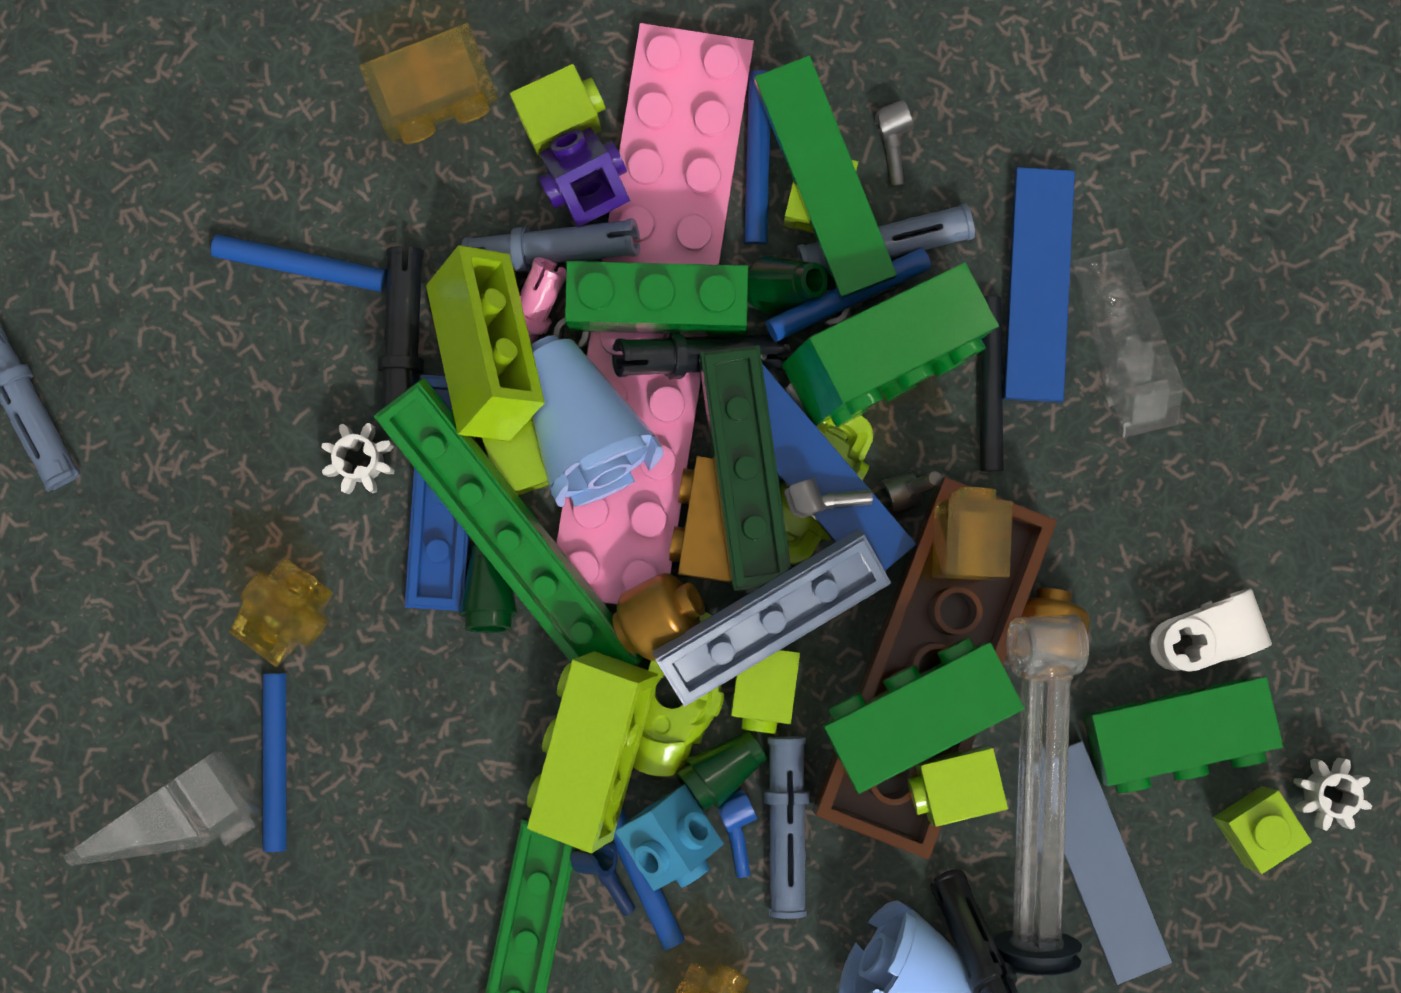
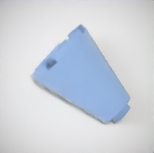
(586, 427)
(904, 957)

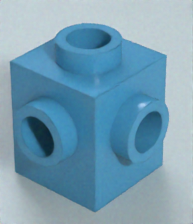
(662, 840)

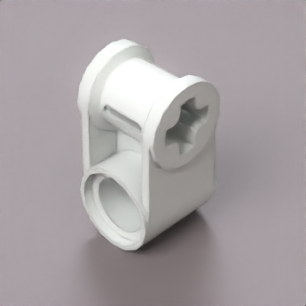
(1217, 631)

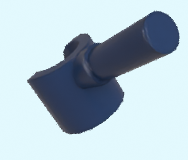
(602, 864)

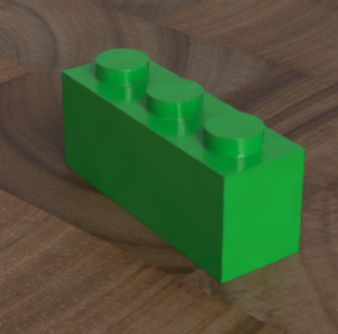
(656, 298)
(921, 713)
(1183, 733)

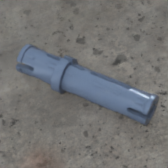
(952, 225)
(563, 244)
(33, 421)
(787, 834)

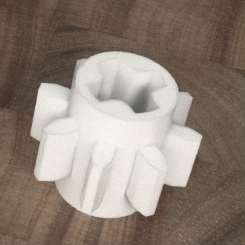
(354, 442)
(1314, 788)

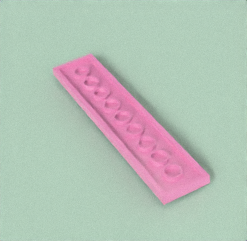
(679, 178)

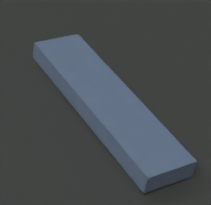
(771, 617)
(1107, 877)

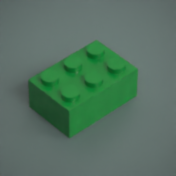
(891, 347)

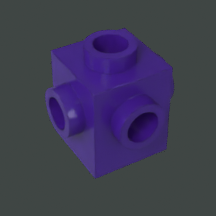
(583, 175)

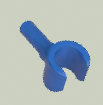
(736, 813)

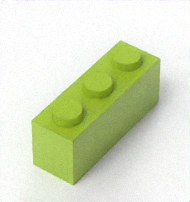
(484, 344)
(590, 750)

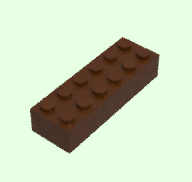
(920, 623)

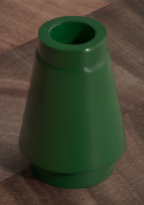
(784, 283)
(487, 598)
(721, 769)

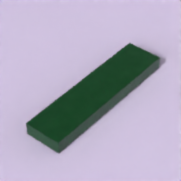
(744, 466)

